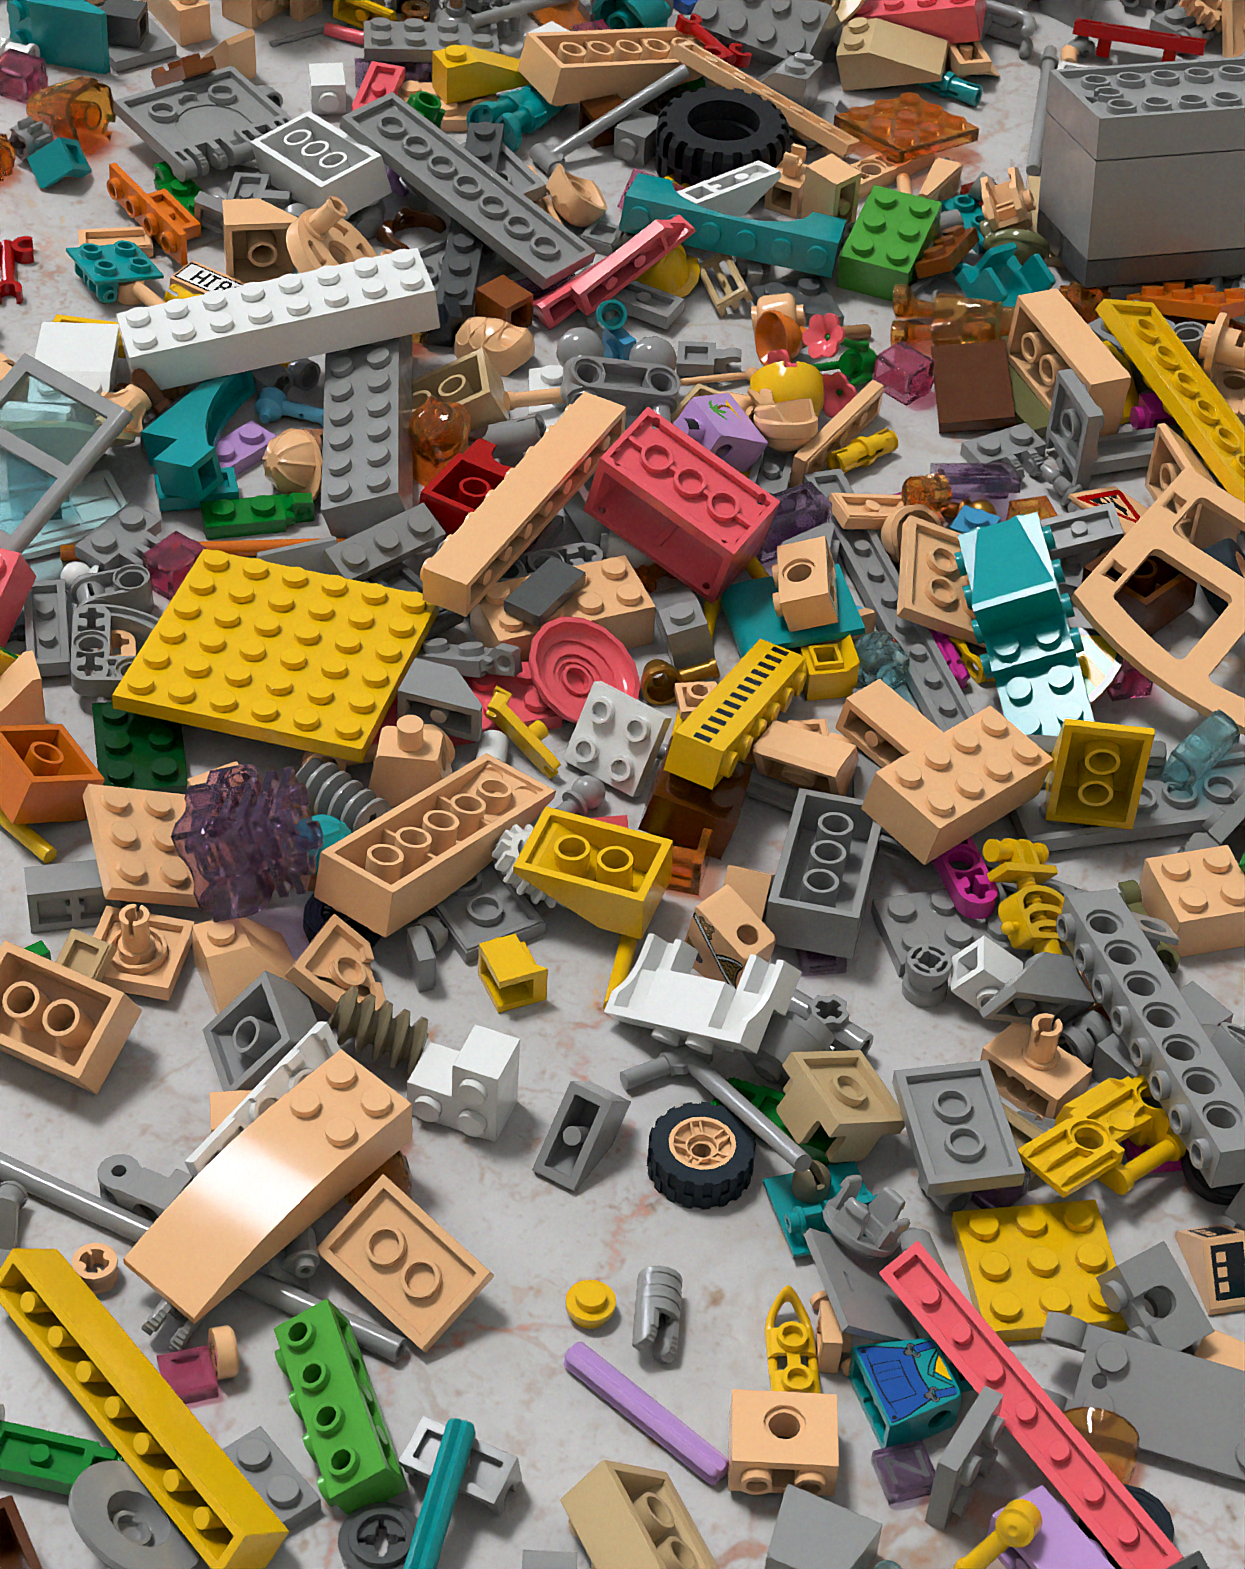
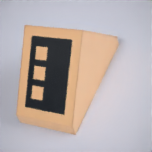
(1216, 1265)

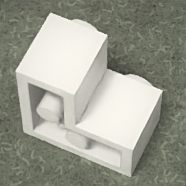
(468, 1087)

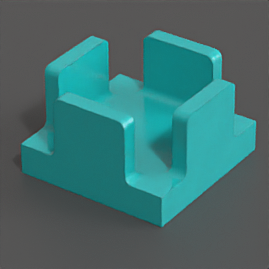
(1002, 278)

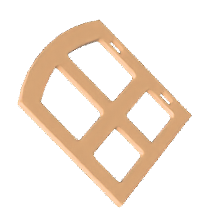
(1154, 536)

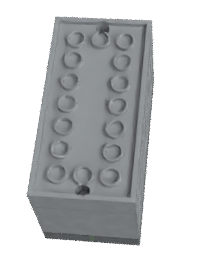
(1145, 171)

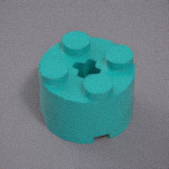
(632, 13)

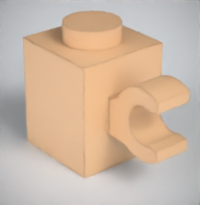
(787, 192)

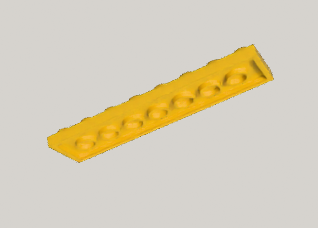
(1181, 387)

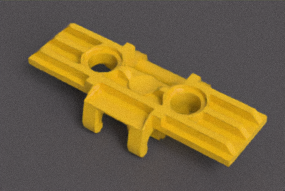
(1100, 1122)

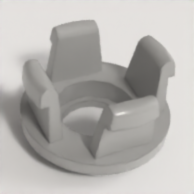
(878, 1220)

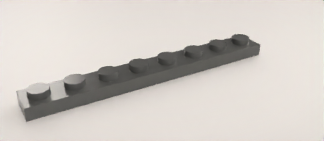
(463, 249)

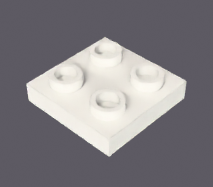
(617, 738)

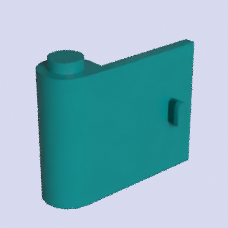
(753, 616)

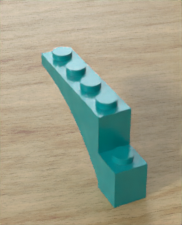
(186, 436)

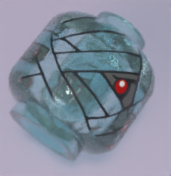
(882, 659)

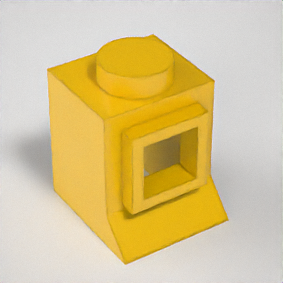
(830, 670)
(511, 973)

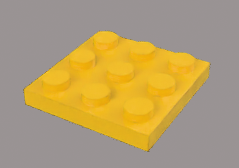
(1035, 1263)

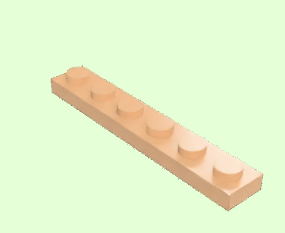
(805, 123)

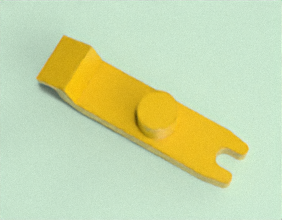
(525, 738)

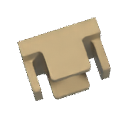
(843, 1097)

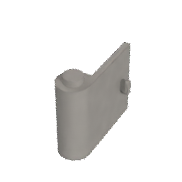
(859, 1293)

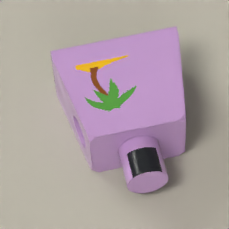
(723, 429)

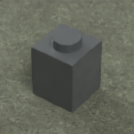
(126, 22)

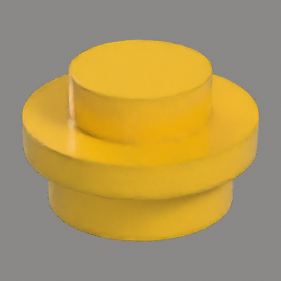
(590, 1303)

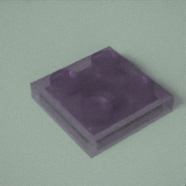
(989, 478)

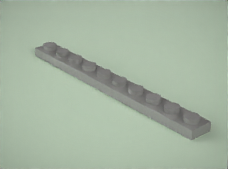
(878, 585)

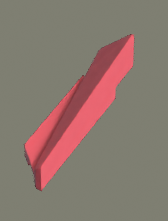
(612, 273)

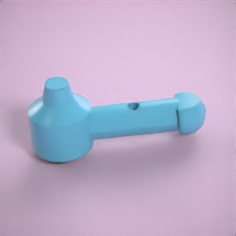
(273, 404)

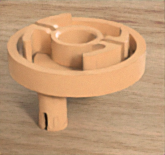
(325, 238)

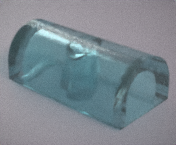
(1200, 751)

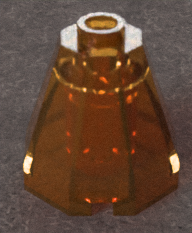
(75, 111)

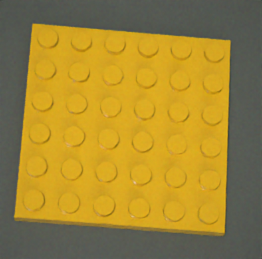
(278, 655)

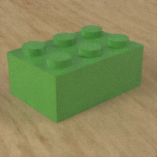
(888, 242)

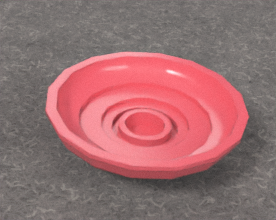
(570, 657)

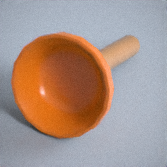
(781, 332)

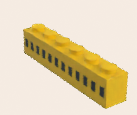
(736, 714)

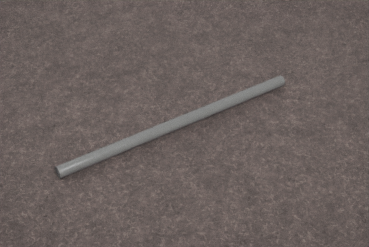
(134, 1227)

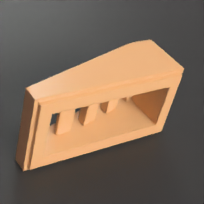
(942, 180)

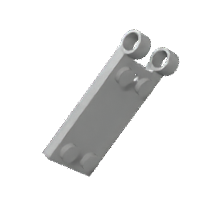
(1175, 1400)

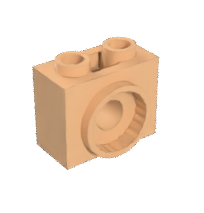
(767, 1463)

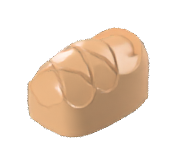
(575, 198)
(503, 342)

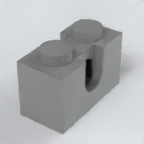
(1158, 1279)

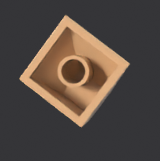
(235, 954)

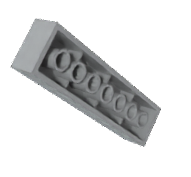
(367, 435)

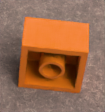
(43, 774)

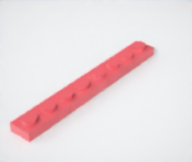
(1029, 1413)

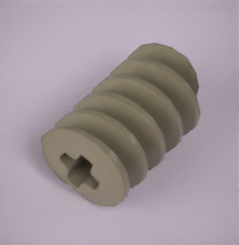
(379, 1029)

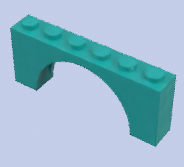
(799, 245)

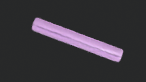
(646, 1413)

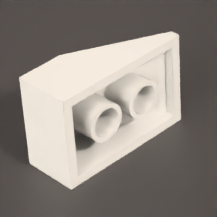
(81, 352)

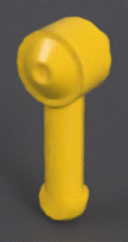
(1014, 1527)

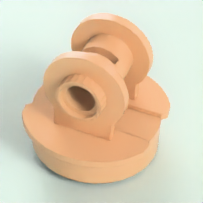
(1225, 362)

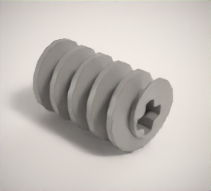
(338, 795)

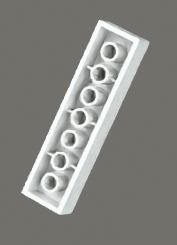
(280, 319)

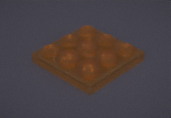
(906, 127)

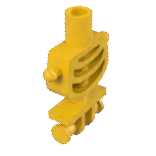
(1032, 911)

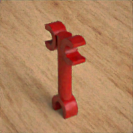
(731, 55)
(20, 251)

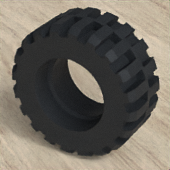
(717, 133)

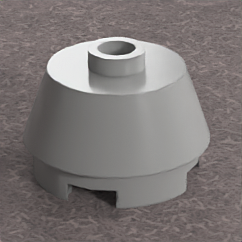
(784, 1036)

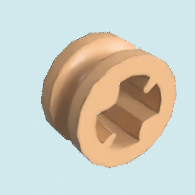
(96, 1254)

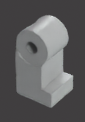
(138, 1188)

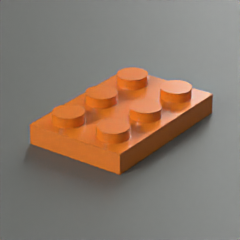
(1196, 302)

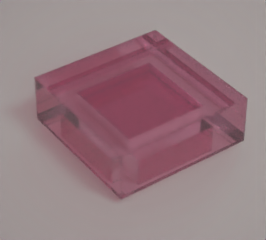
(189, 1374)

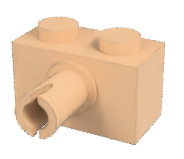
(1033, 1068)

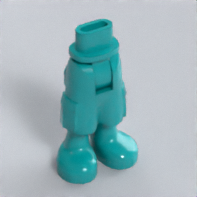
(519, 112)

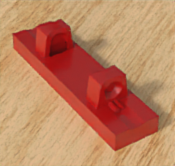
(1111, 32)

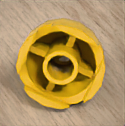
(791, 383)

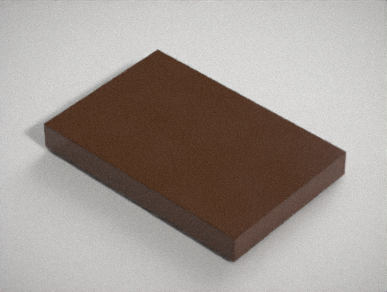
(972, 386)

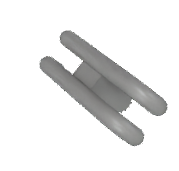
(1013, 13)

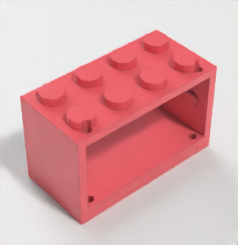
(680, 505)

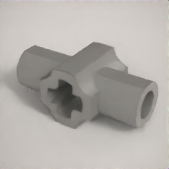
(833, 1013)

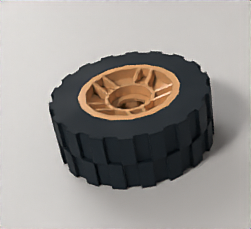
(705, 1132)

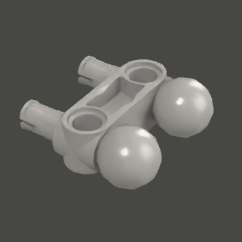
(636, 383)

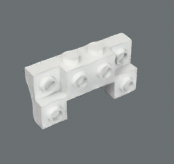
(700, 1009)

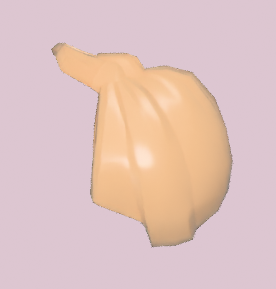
(784, 424)

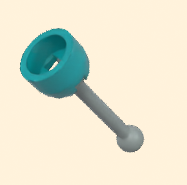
(606, 316)

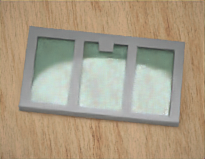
(47, 444)

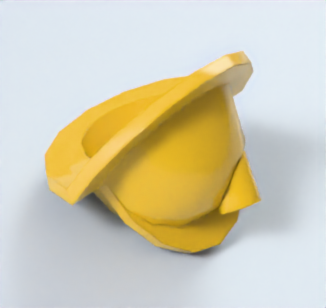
(673, 273)

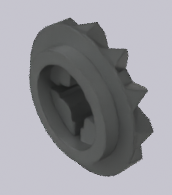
(362, 1527)

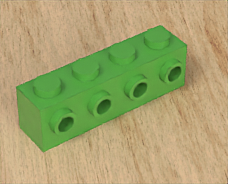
(338, 1409)

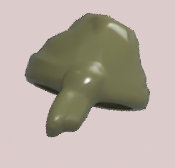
(1026, 241)

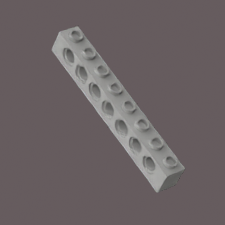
(1158, 1031)

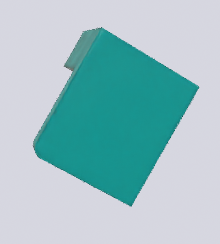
(57, 160)

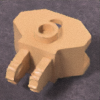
(1007, 203)

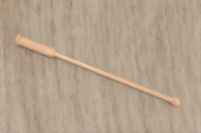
(552, 396)

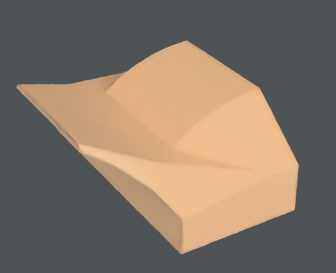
(968, 60)

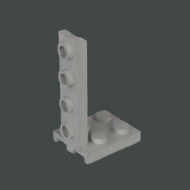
(1075, 432)

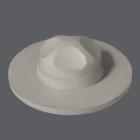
(125, 1521)

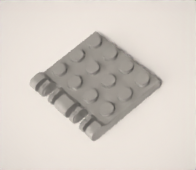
(199, 117)

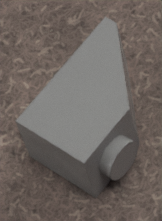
(440, 698)
(580, 1133)

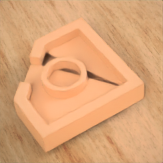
(335, 963)

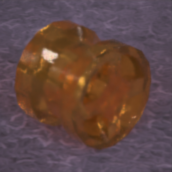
(929, 490)

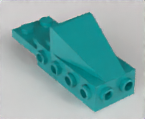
(1024, 623)

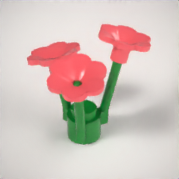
(824, 340)

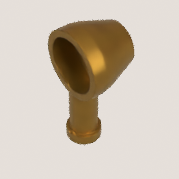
(661, 689)

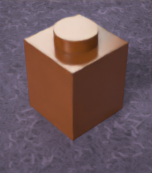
(504, 301)

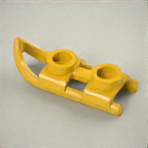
(792, 1341)

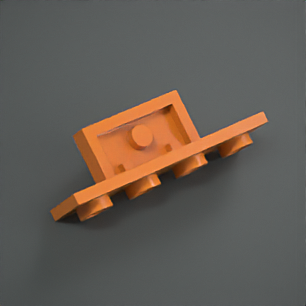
(157, 212)

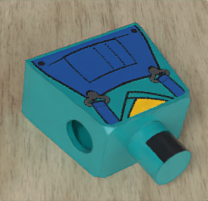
(906, 1389)

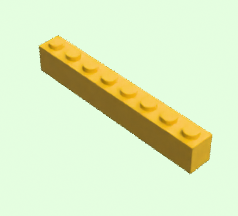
(139, 1412)

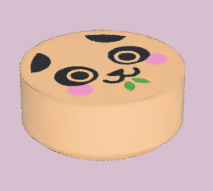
(223, 1352)

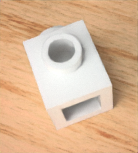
(982, 971)

